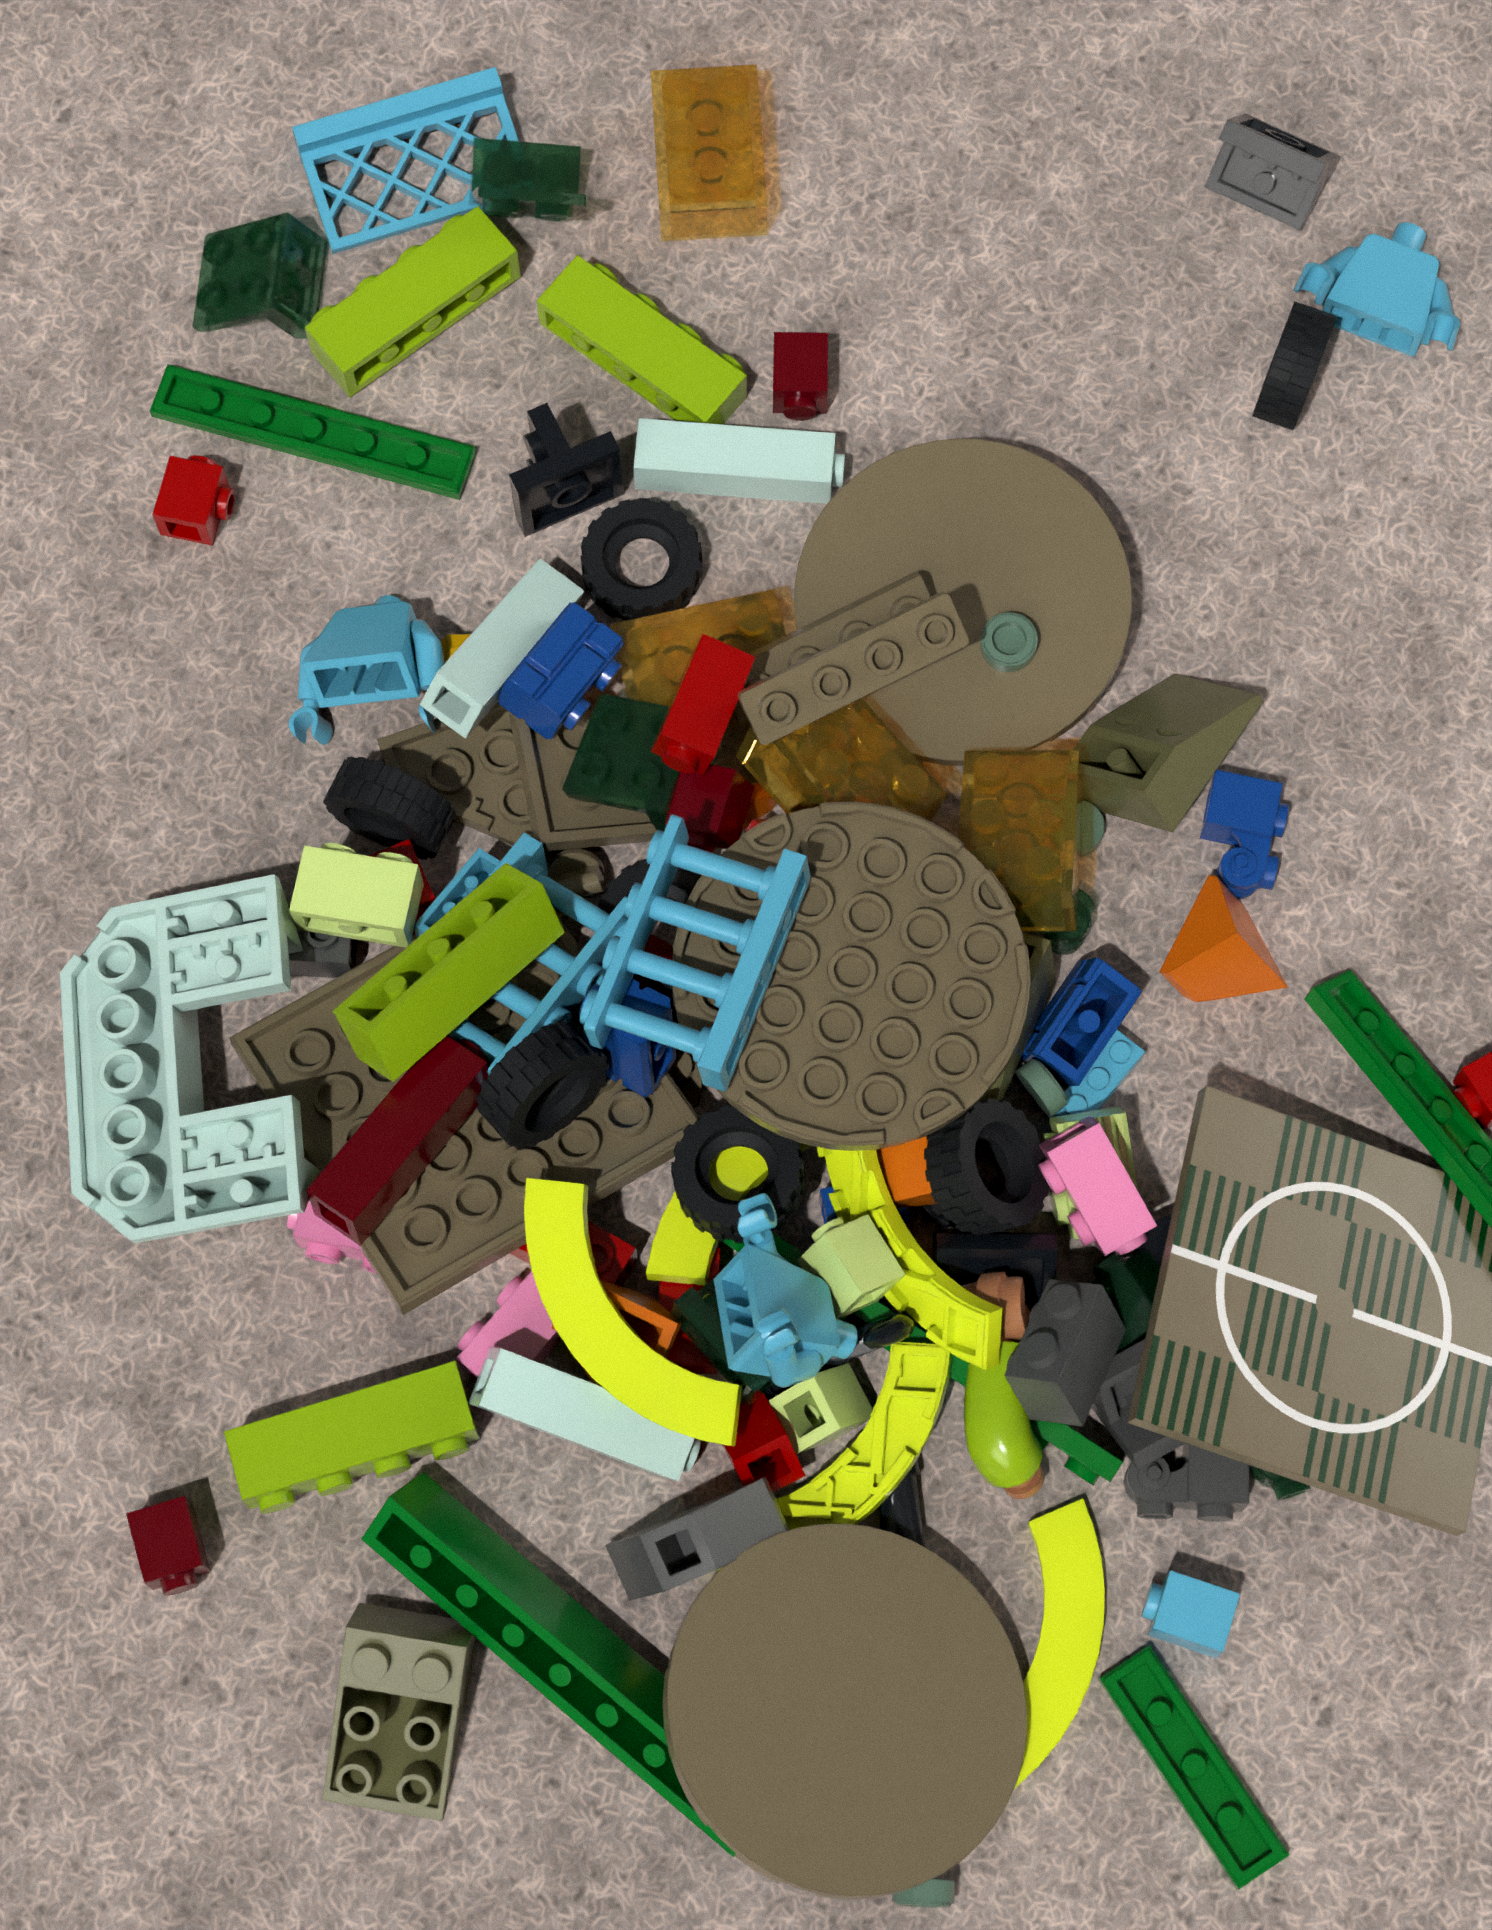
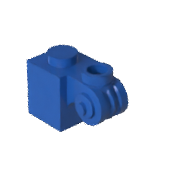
(1246, 817)

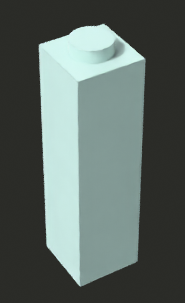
(736, 461)
(476, 672)
(579, 1414)

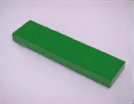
(1193, 1768)

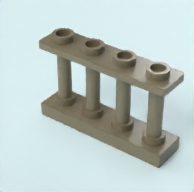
(847, 656)

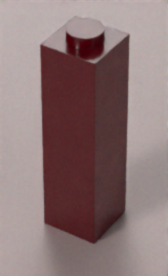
(399, 1139)

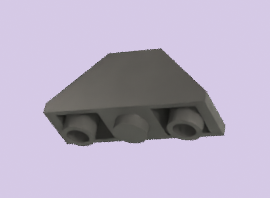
(696, 1540)

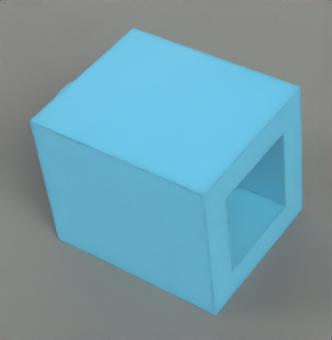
(1190, 1613)

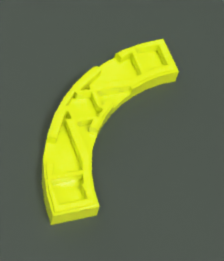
(681, 1250)
(939, 1304)
(600, 1335)
(886, 1446)
(1069, 1628)

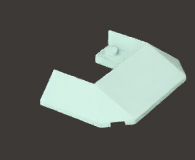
(134, 1069)

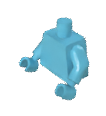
(1385, 291)
(365, 658)
(772, 1312)

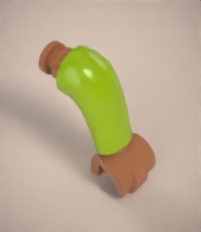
(994, 1420)

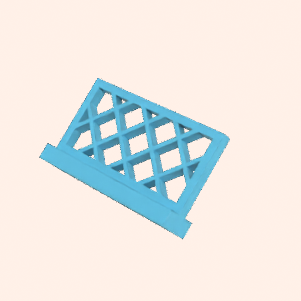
(389, 123)

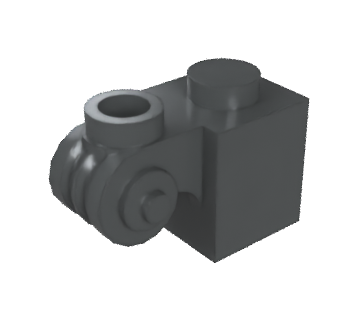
(1204, 1483)

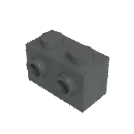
(1065, 1352)

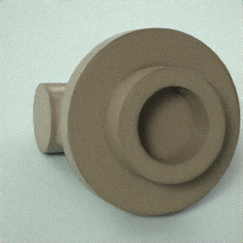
(578, 872)

